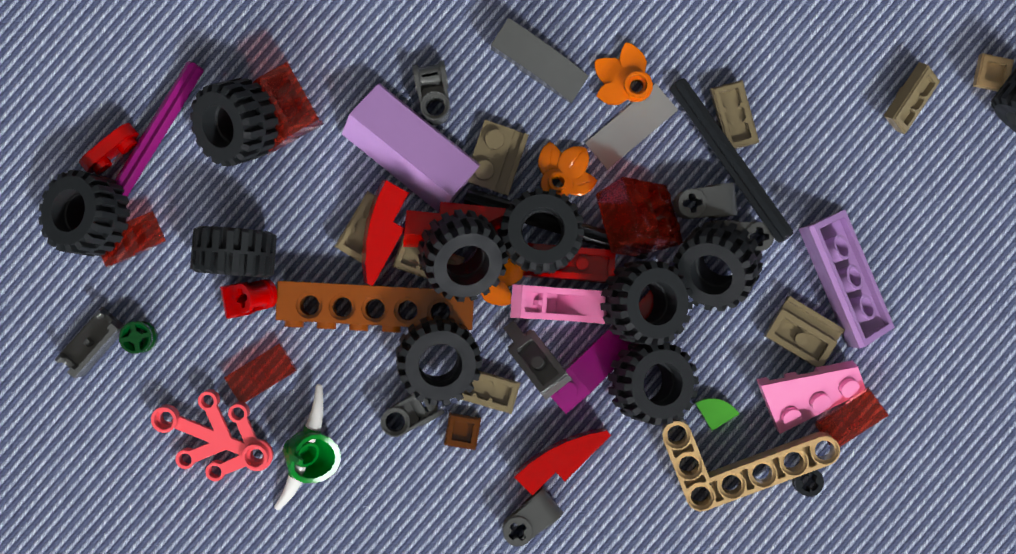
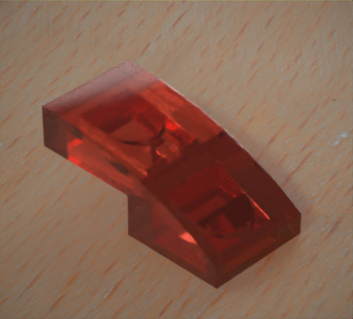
(141, 235)

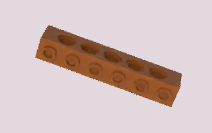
(293, 294)

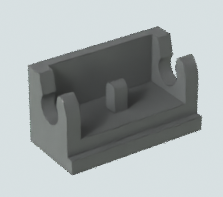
(90, 343)

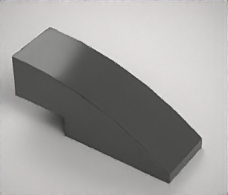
(539, 60)

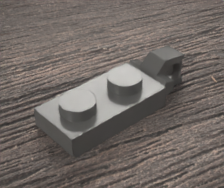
(536, 360)

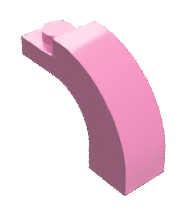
(557, 304)

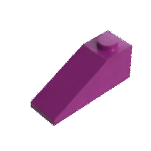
(589, 370)

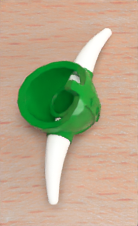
(309, 453)

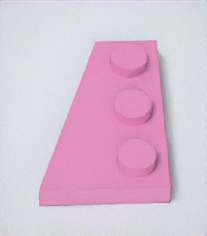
(806, 395)

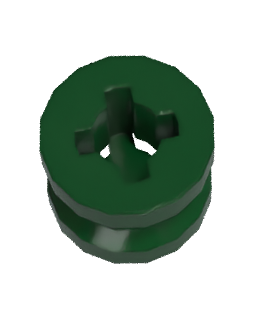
(130, 337)

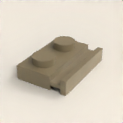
(499, 156)
(804, 332)

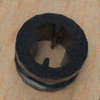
(817, 488)

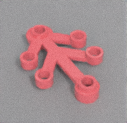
(218, 437)

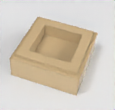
(992, 72)

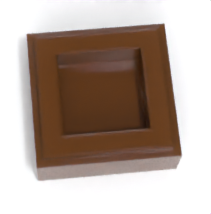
(462, 431)

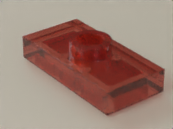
(260, 373)
(852, 417)

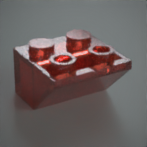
(292, 105)
(638, 217)

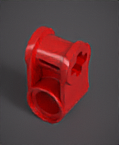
(247, 298)

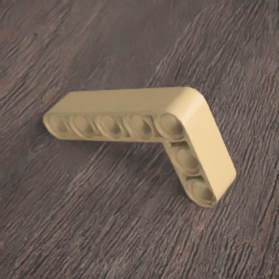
(744, 468)

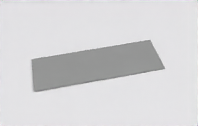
(631, 127)

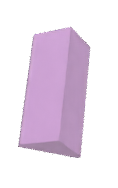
(409, 147)
(847, 279)

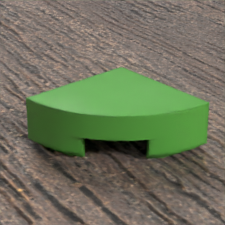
(715, 411)

